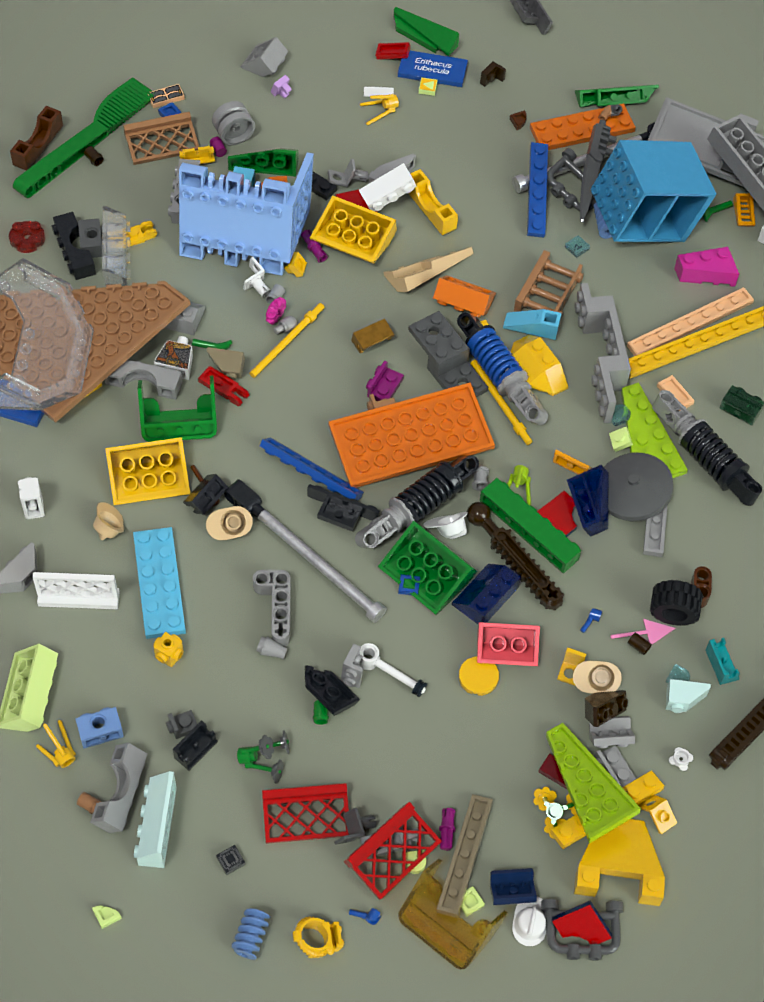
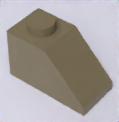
(228, 361)

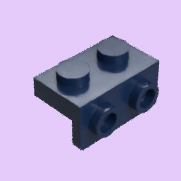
(512, 886)

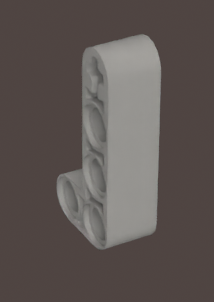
(279, 608)

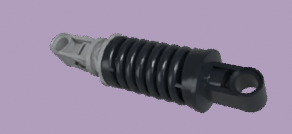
(708, 449)
(418, 500)

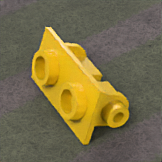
(204, 154)

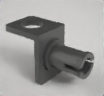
(356, 826)

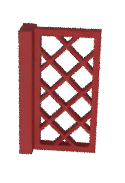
(299, 795)
(379, 837)

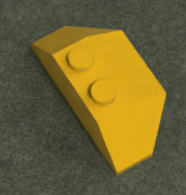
(541, 365)

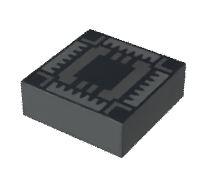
(230, 860)

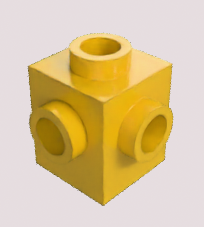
(168, 649)

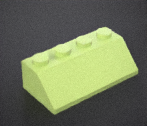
(28, 688)

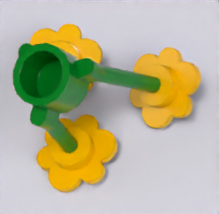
(545, 800)

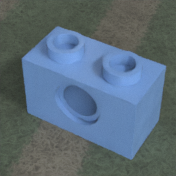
(93, 736)

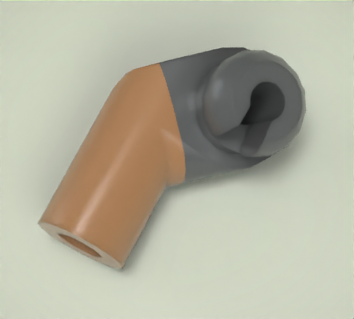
(610, 110)

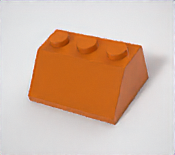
(463, 295)

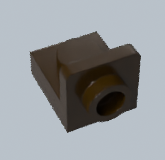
(491, 72)

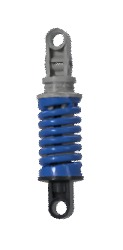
(501, 367)

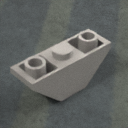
(19, 572)

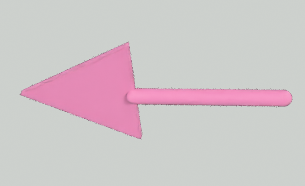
(654, 631)

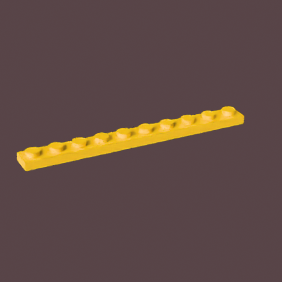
(696, 342)

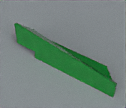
(425, 32)
(615, 95)

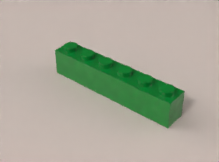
(530, 525)

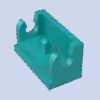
(721, 662)

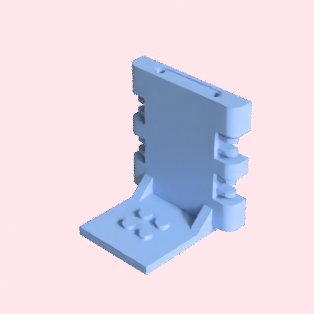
(242, 218)

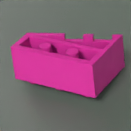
(707, 266)

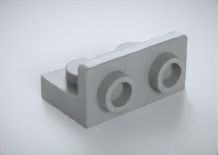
(351, 668)
(615, 765)

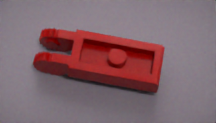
(223, 385)

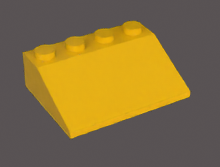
(354, 230)
(147, 471)

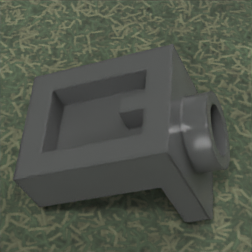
(181, 723)

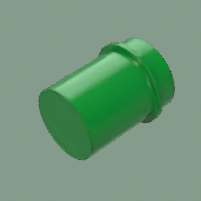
(320, 714)

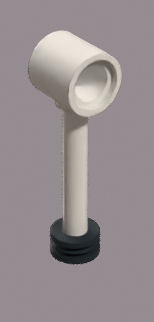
(369, 664)

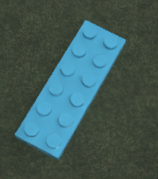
(159, 582)

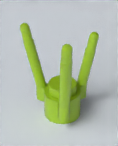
(519, 477)

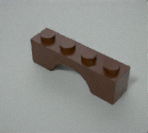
(47, 126)

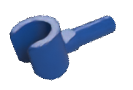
(595, 615)
(372, 917)

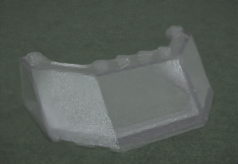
(51, 343)

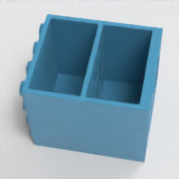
(652, 191)

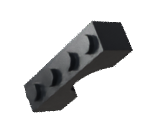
(79, 260)

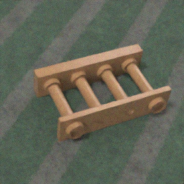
(537, 275)

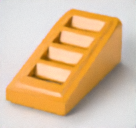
(744, 198)

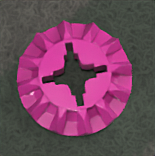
(275, 310)

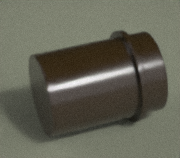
(93, 155)
(639, 643)

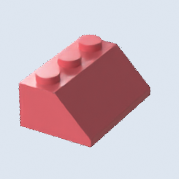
(508, 644)

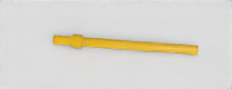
(309, 317)
(519, 427)

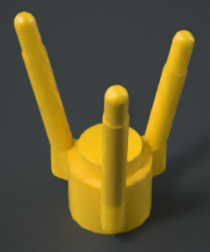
(388, 101)
(63, 755)

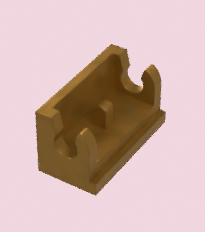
(372, 335)

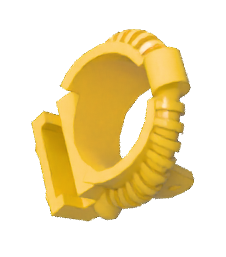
(330, 932)

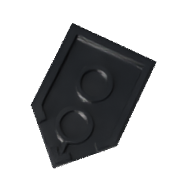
(329, 690)

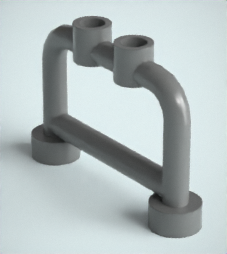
(558, 188)
(573, 951)

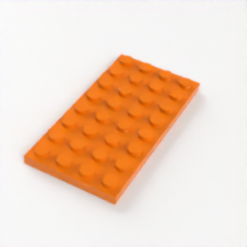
(410, 435)

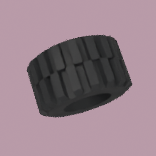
(676, 602)

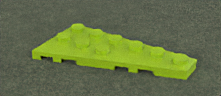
(594, 792)

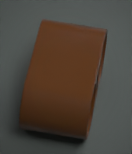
(704, 585)

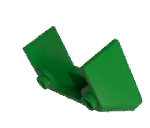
(188, 424)

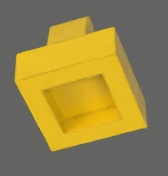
(297, 265)

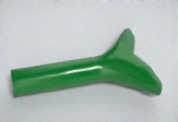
(711, 210)
(204, 344)

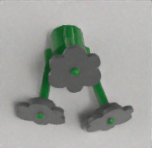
(248, 755)

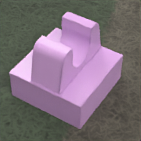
(281, 87)

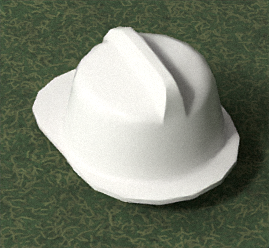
(449, 526)
(529, 923)

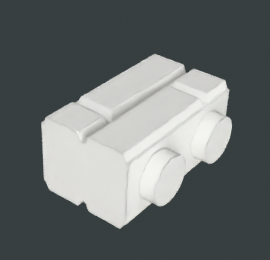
(31, 498)

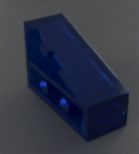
(591, 498)

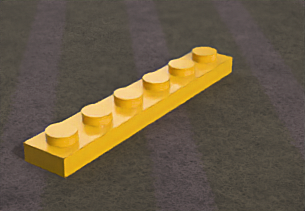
(638, 790)

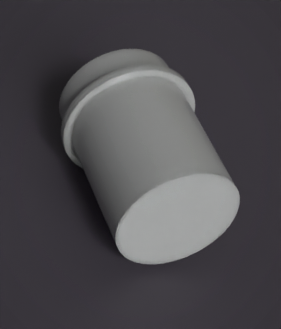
(276, 291)

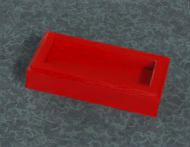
(393, 50)

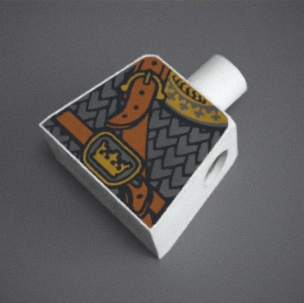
(176, 356)

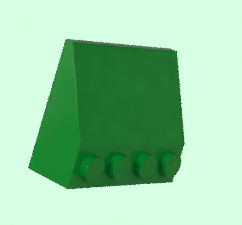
(440, 569)

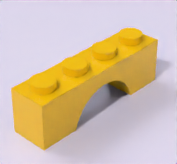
(441, 216)

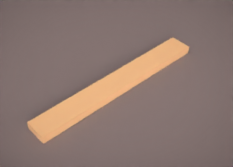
(691, 322)

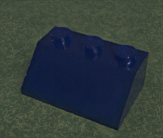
(487, 592)

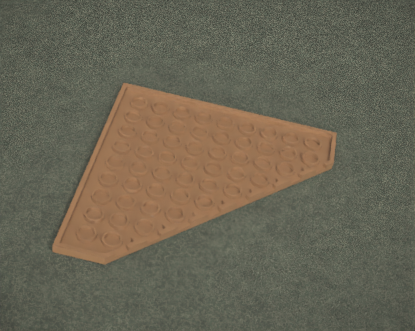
(122, 324)

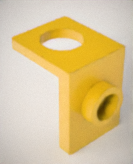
(571, 660)
(660, 813)

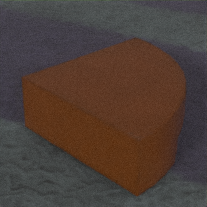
(518, 119)

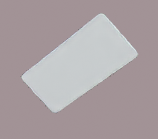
(369, 91)

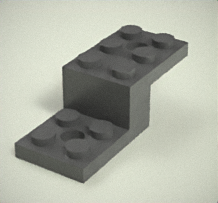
(446, 353)

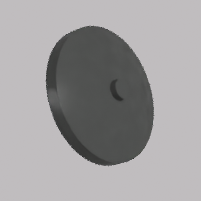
(638, 486)

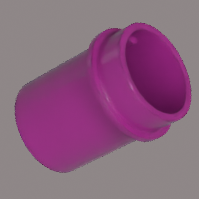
(218, 146)

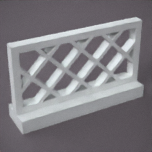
(85, 596)

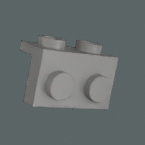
(613, 732)

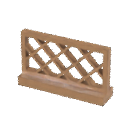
(158, 127)

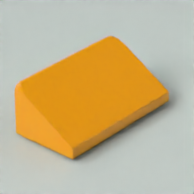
(570, 463)

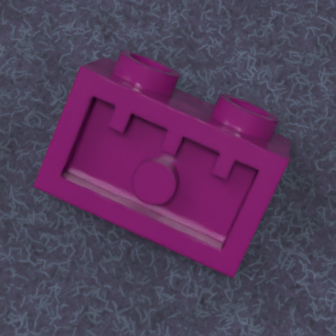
(384, 382)

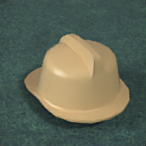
(108, 521)
(229, 523)
(597, 677)

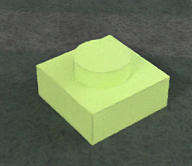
(620, 439)

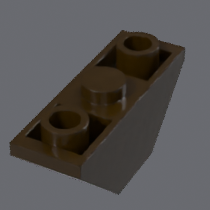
(604, 706)

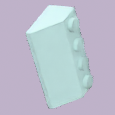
(156, 820)

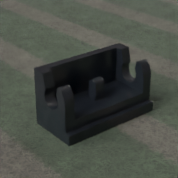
(206, 494)
(194, 745)

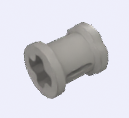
(480, 478)

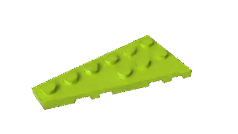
(648, 432)

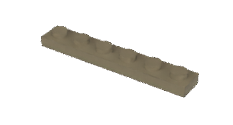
(464, 856)

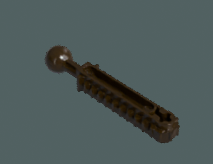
(515, 556)
(739, 738)

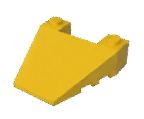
(626, 854)

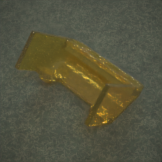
(443, 933)

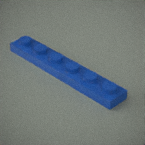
(537, 190)
(306, 466)

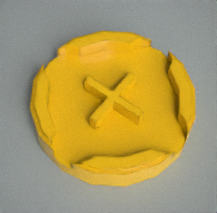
(478, 677)

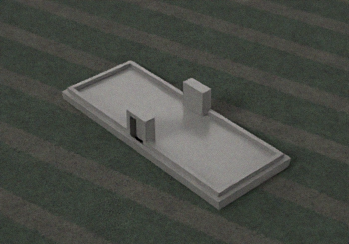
(686, 124)

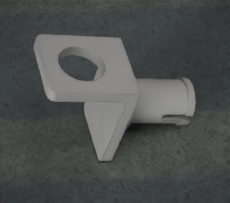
(349, 174)

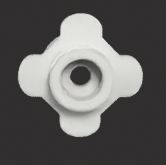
(681, 753)

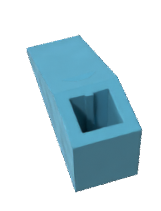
(534, 322)

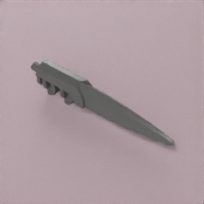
(596, 151)

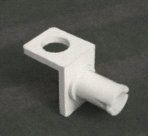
(256, 280)

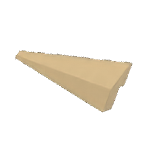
(413, 275)

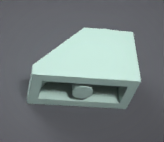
(684, 694)

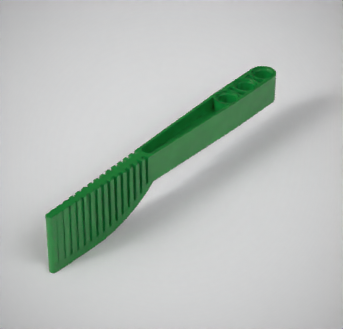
(110, 114)

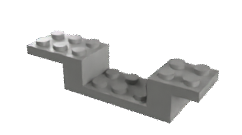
(611, 371)

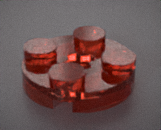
(24, 228)

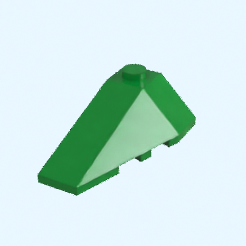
(274, 161)

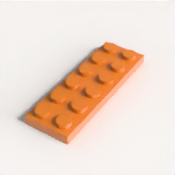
(578, 127)

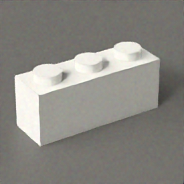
(388, 188)

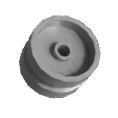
(233, 123)

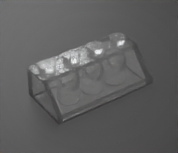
(114, 247)

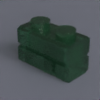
(742, 405)

